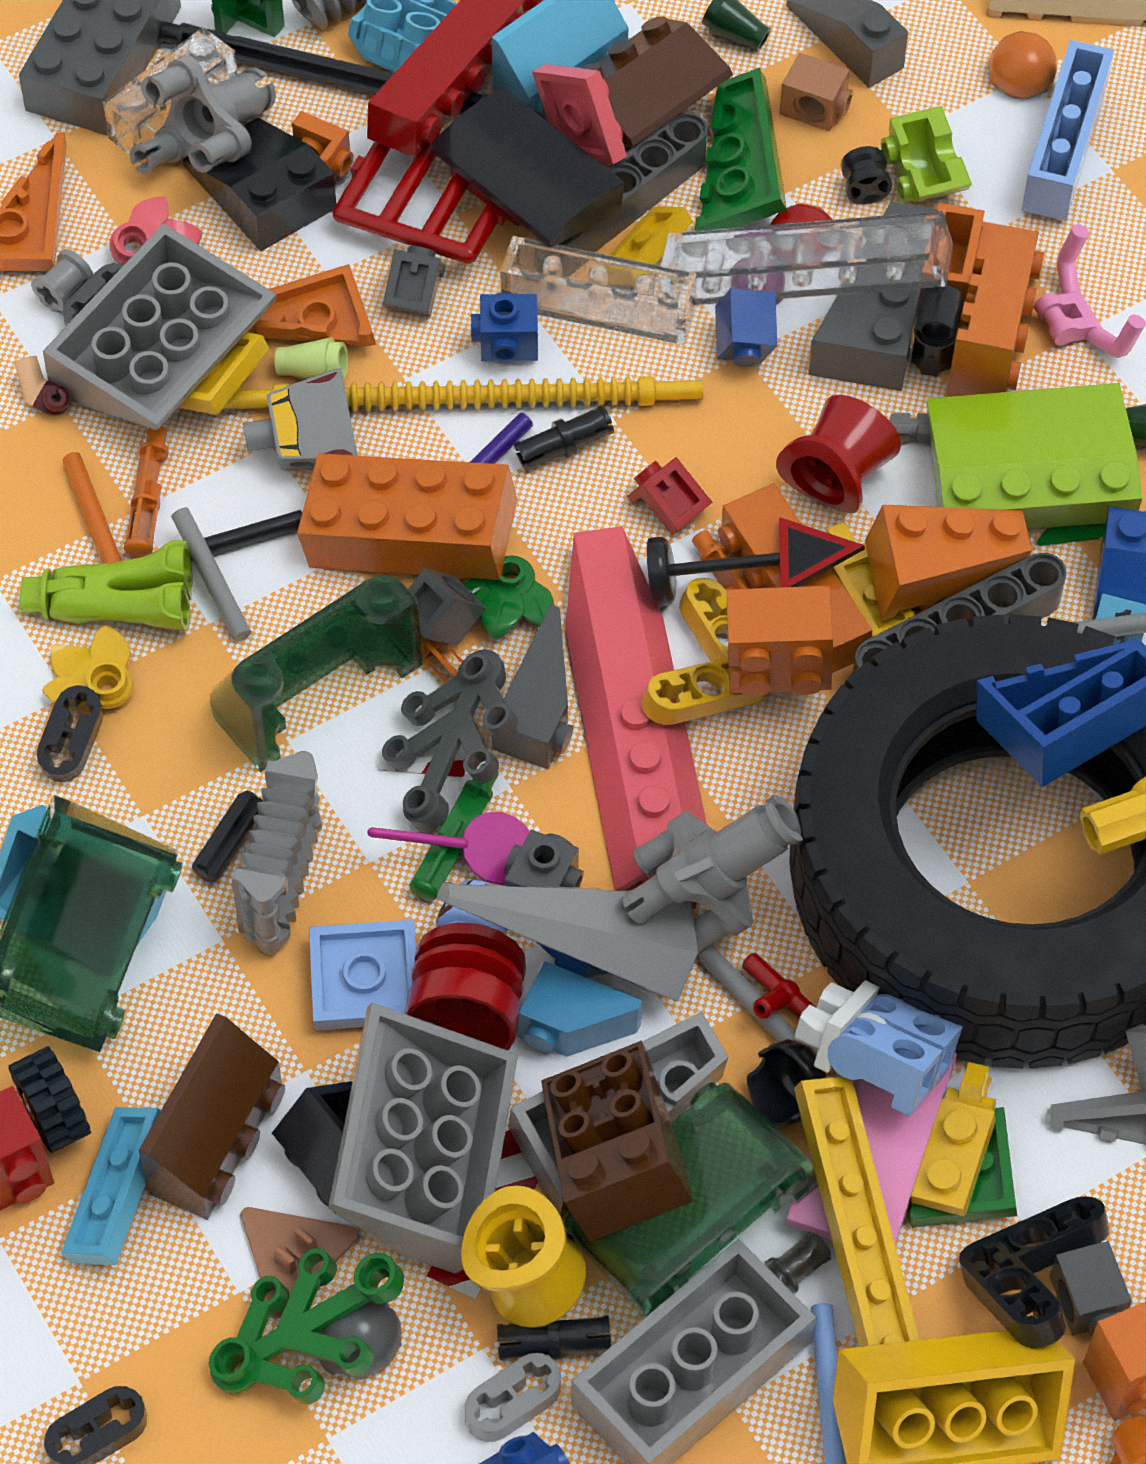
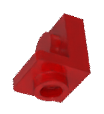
(670, 494)

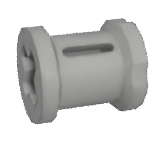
(61, 280)

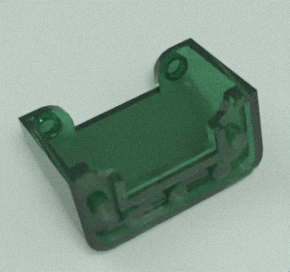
(368, 624)
(78, 922)
(735, 1174)

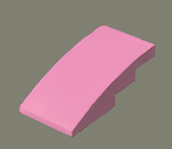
(896, 1149)

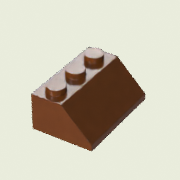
(658, 75)
(211, 1120)

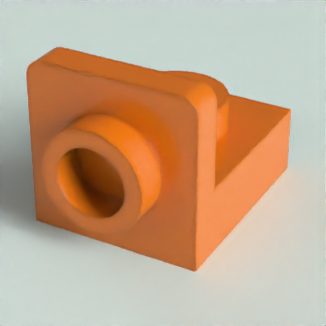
(326, 140)

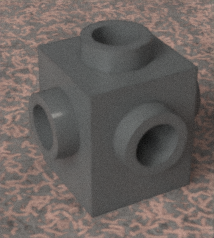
(543, 862)

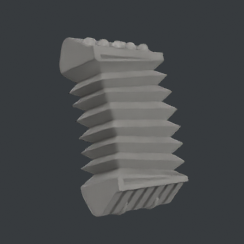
(278, 852)

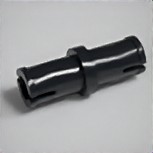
(564, 437)
(555, 1338)

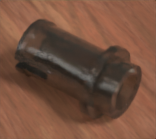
(799, 1261)

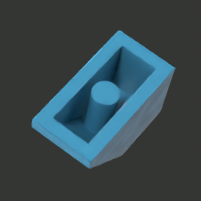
(575, 1013)

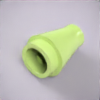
(311, 358)

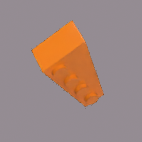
(993, 311)

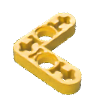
(669, 685)

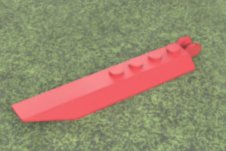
(615, 648)

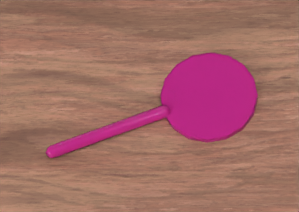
(483, 844)

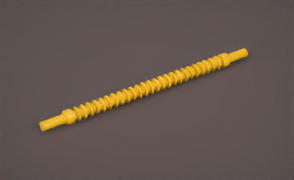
(644, 391)

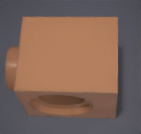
(815, 92)

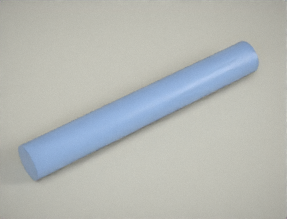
(826, 1364)

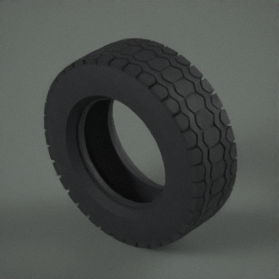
(877, 919)

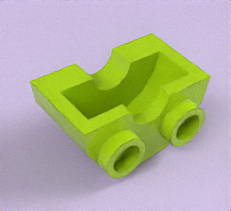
(924, 156)

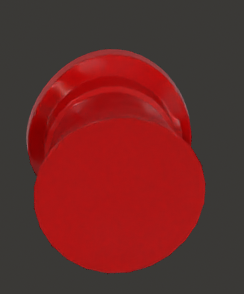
(839, 453)

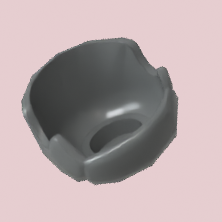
(375, 1326)

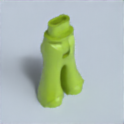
(137, 590)

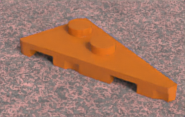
(33, 212)
(318, 309)

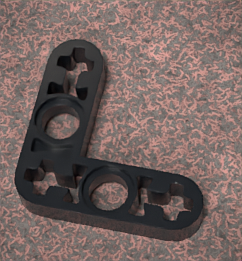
(1063, 1229)

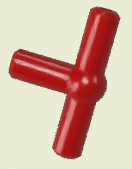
(781, 991)

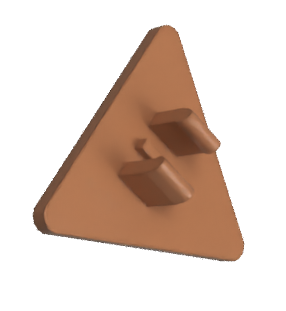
(282, 1239)

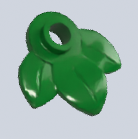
(511, 599)

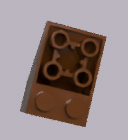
(614, 1142)

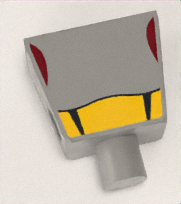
(304, 422)

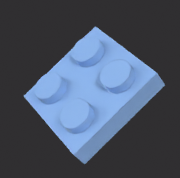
(357, 968)

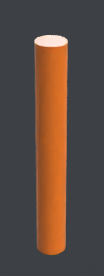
(91, 508)

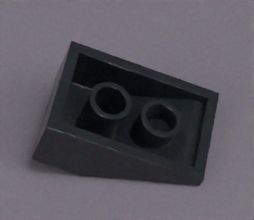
(272, 187)

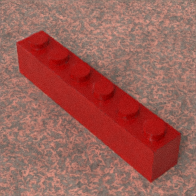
(440, 75)

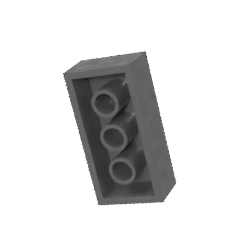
(91, 55)

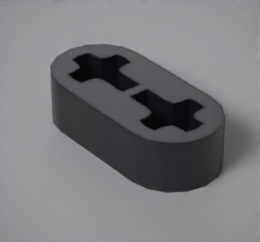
(59, 728)
(88, 1419)

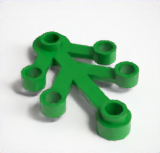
(300, 1325)

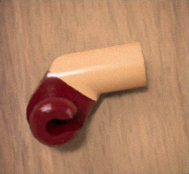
(38, 391)

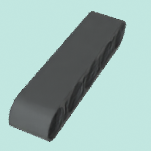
(649, 175)
(1009, 587)

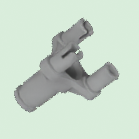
(202, 116)
(712, 867)

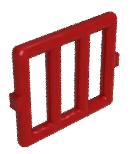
(387, 222)

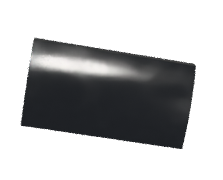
(529, 168)

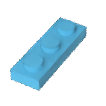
(111, 1190)

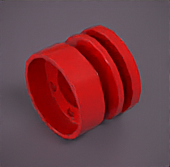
(468, 982)

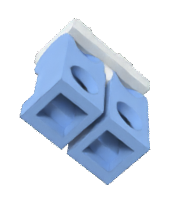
(879, 1042)

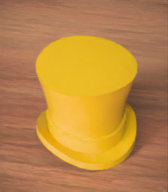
(523, 1257)

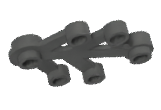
(477, 678)

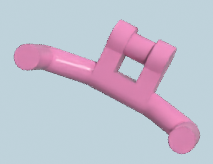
(1081, 321)

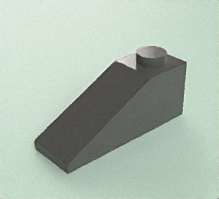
(858, 34)
(539, 699)

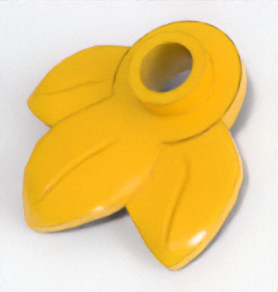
(94, 668)

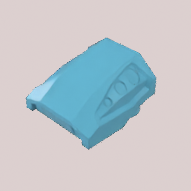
(393, 29)

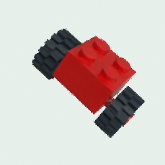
(46, 1107)

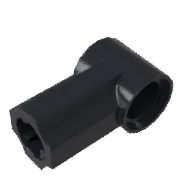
(936, 329)

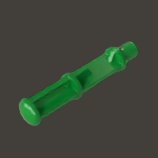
(441, 859)

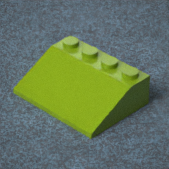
(1036, 451)

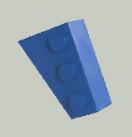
(1066, 712)

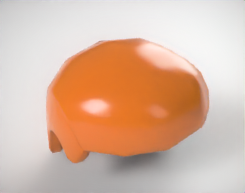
(1023, 64)

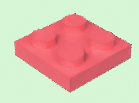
(581, 110)

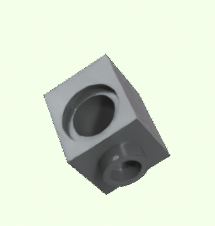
(445, 607)
(1089, 1286)

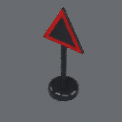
(801, 557)

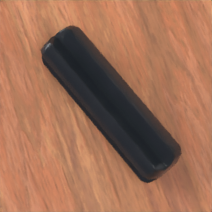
(227, 837)

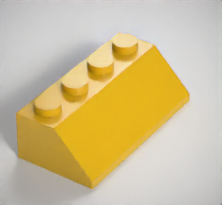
(953, 1401)

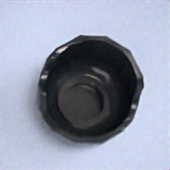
(774, 1080)

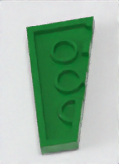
(744, 159)

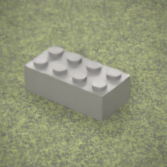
(693, 1359)

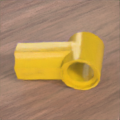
(1116, 820)

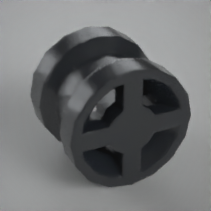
(866, 175)

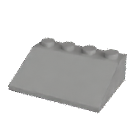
(155, 330)
(421, 1135)

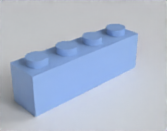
(1067, 130)

